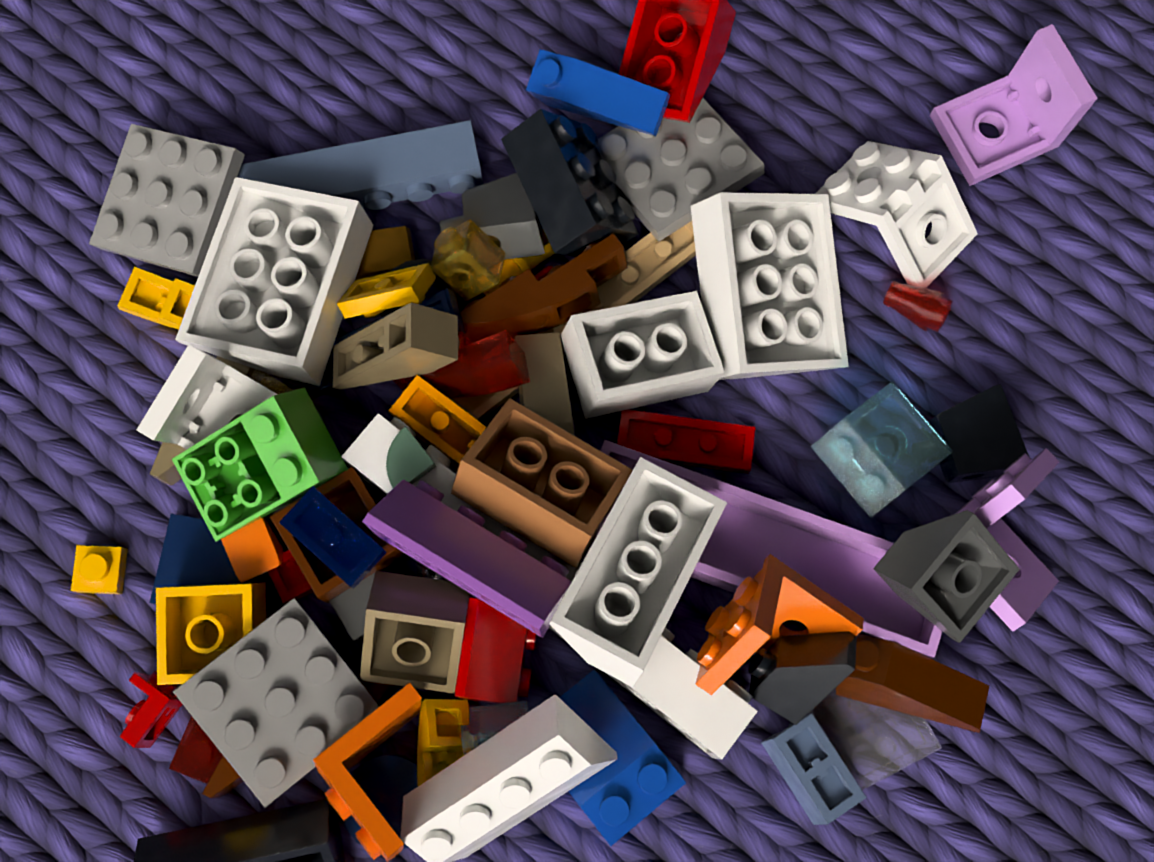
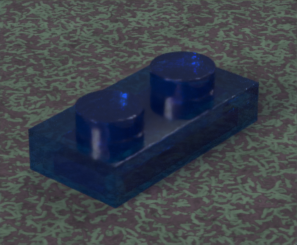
(333, 537)

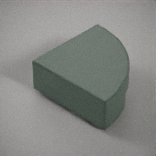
(407, 459)

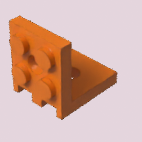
(757, 618)
(345, 793)

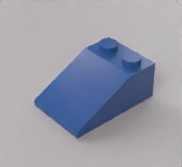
(633, 783)

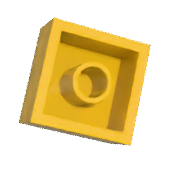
(202, 623)

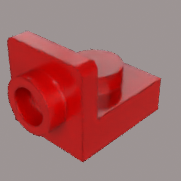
(152, 715)

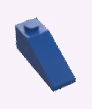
(596, 93)

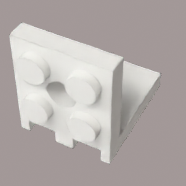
(901, 195)
(200, 400)

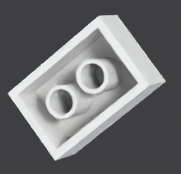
(641, 354)

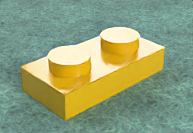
(386, 291)

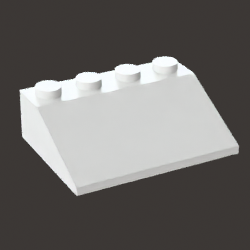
(276, 279)
(770, 282)

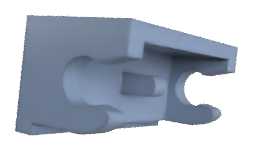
(814, 770)

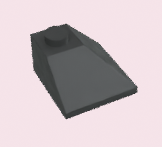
(948, 571)

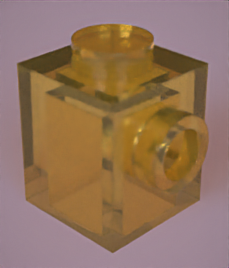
(467, 259)

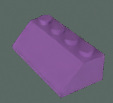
(470, 555)

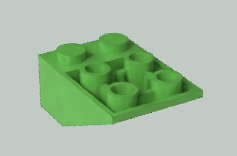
(259, 462)

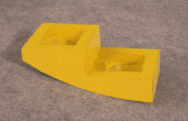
(156, 298)
(439, 735)

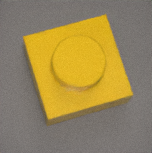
(99, 569)

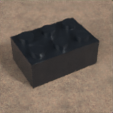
(568, 182)

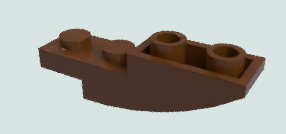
(533, 306)

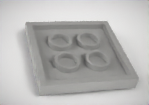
(678, 167)
(166, 199)
(276, 701)

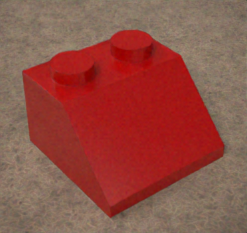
(493, 656)

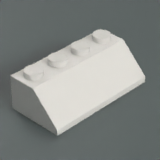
(636, 571)
(502, 782)

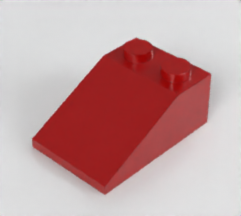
(678, 49)

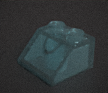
(881, 449)

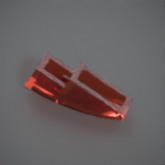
(481, 368)

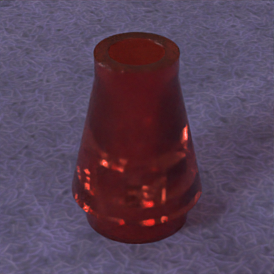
(919, 305)

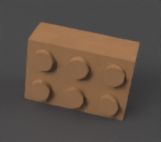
(540, 481)

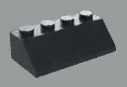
(280, 835)

